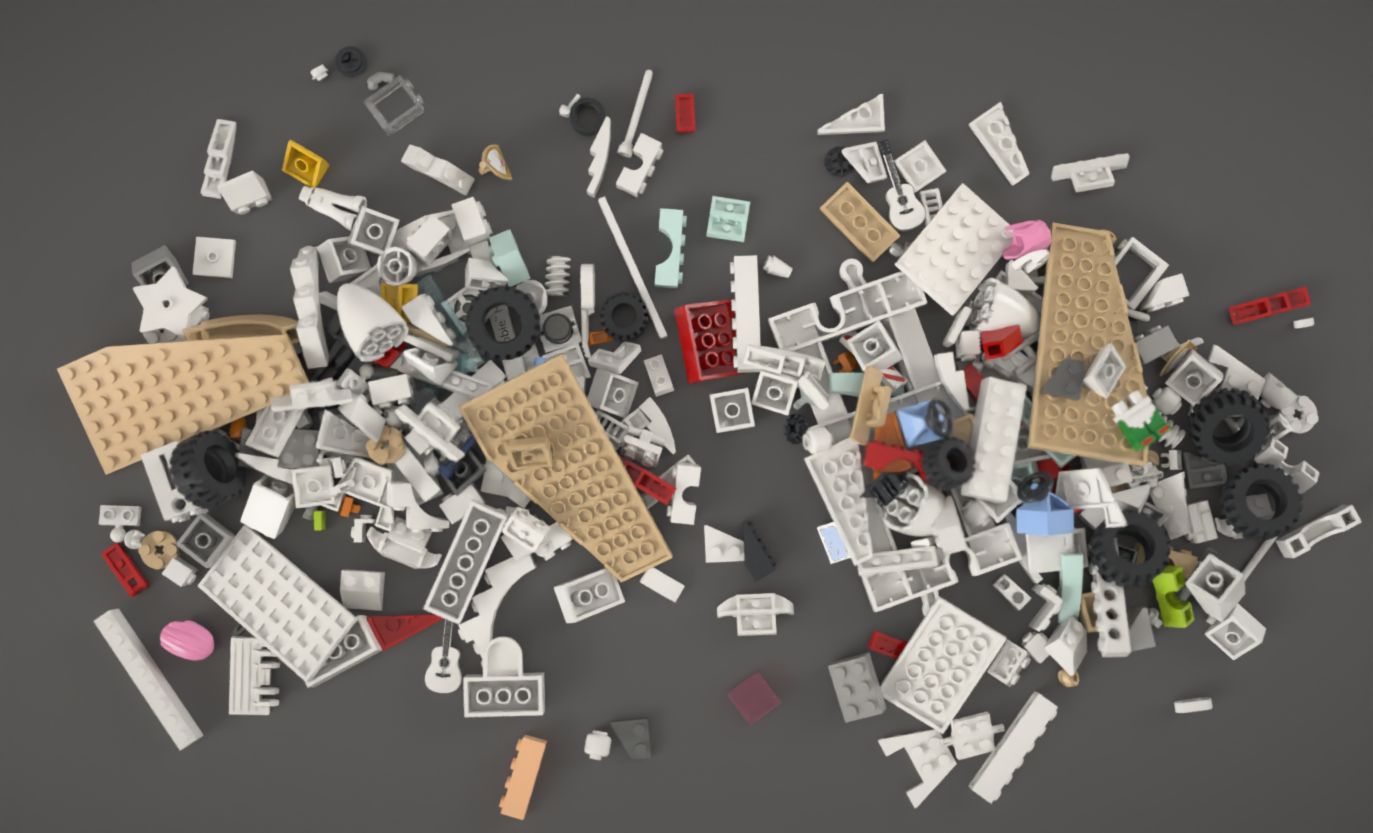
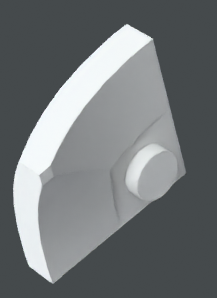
(495, 480)

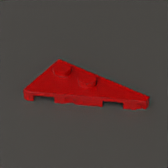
(394, 629)

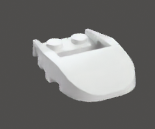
(457, 245)

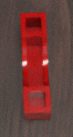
(879, 456)

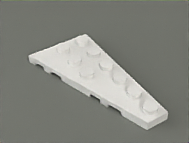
(840, 484)

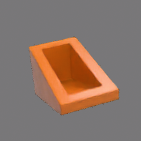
(598, 337)

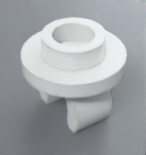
(133, 539)
(1153, 616)

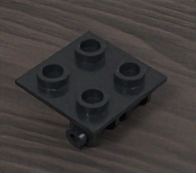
(886, 487)

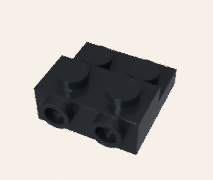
(418, 403)

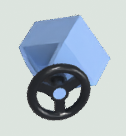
(924, 422)
(1043, 511)

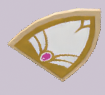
(494, 161)
(1176, 355)

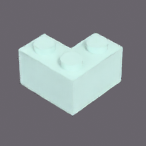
(508, 257)

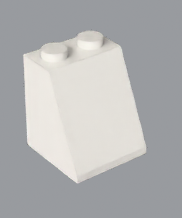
(269, 506)
(1217, 587)

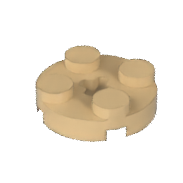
(395, 450)
(148, 549)

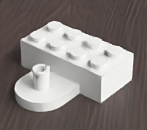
(354, 648)
(503, 685)

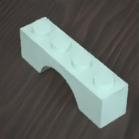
(671, 224)

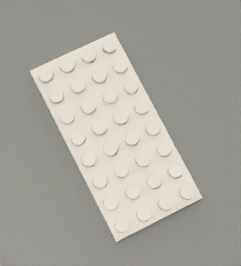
(277, 603)

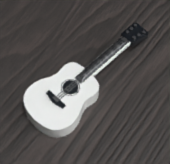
(904, 208)
(444, 672)

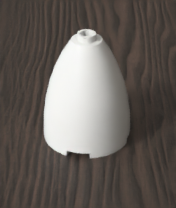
(1002, 307)
(369, 322)
(914, 508)

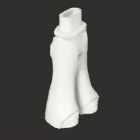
(324, 201)

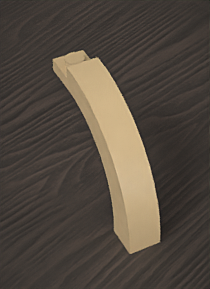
(242, 326)

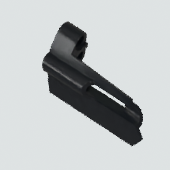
(340, 358)

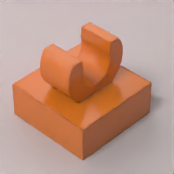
(847, 361)
(348, 506)

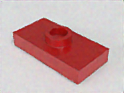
(685, 113)
(886, 644)

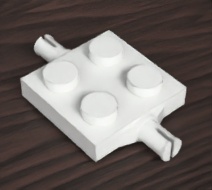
(972, 735)

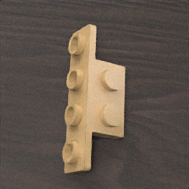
(871, 405)

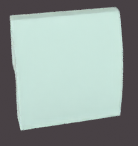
(728, 219)

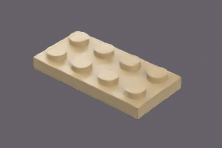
(859, 222)

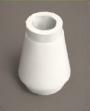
(776, 267)

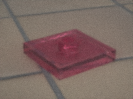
(754, 698)

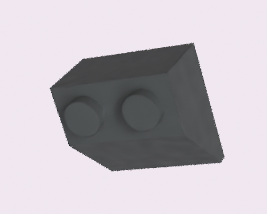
(466, 471)

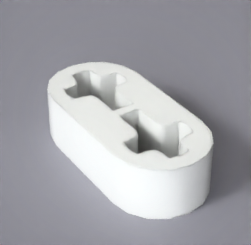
(1193, 705)

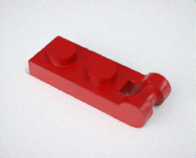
(124, 569)

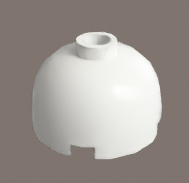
(397, 266)
(1276, 393)

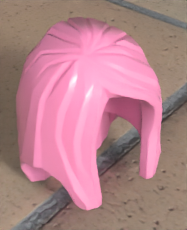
(1027, 238)
(187, 640)

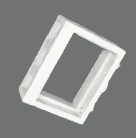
(1148, 256)

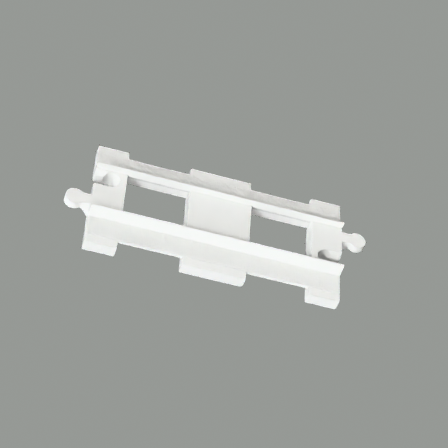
(893, 303)

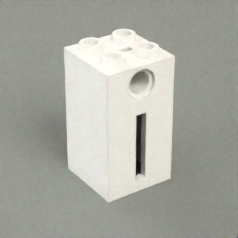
(171, 503)

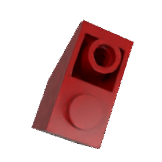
(1001, 341)

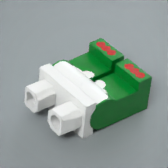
(1140, 422)

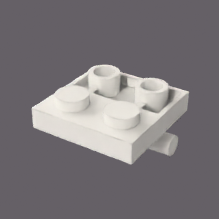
(641, 448)

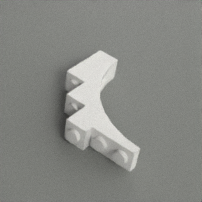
(307, 304)
(487, 603)

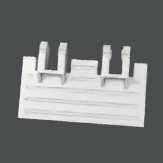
(248, 675)

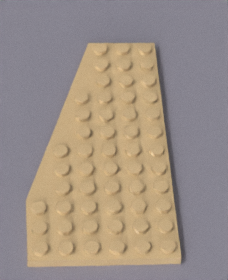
(1079, 317)
(172, 390)
(587, 484)

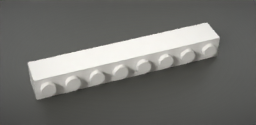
(148, 678)

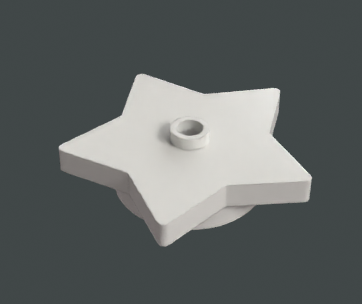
(155, 300)

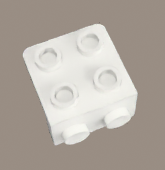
(1051, 606)

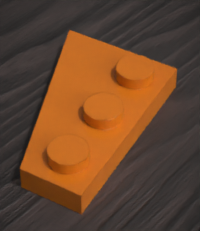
(891, 434)

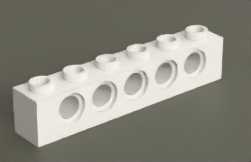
(1119, 626)

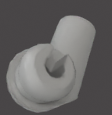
(379, 77)

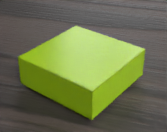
(319, 520)

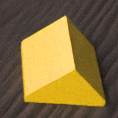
(304, 164)

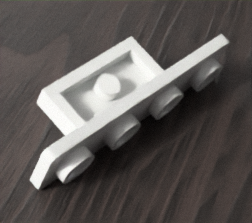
(1091, 173)
(311, 395)
(435, 427)

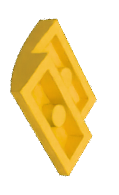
(399, 296)

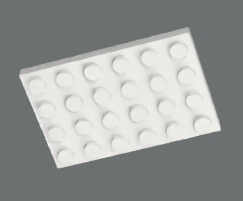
(956, 249)
(941, 664)

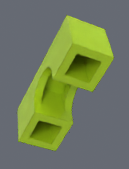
(1173, 611)

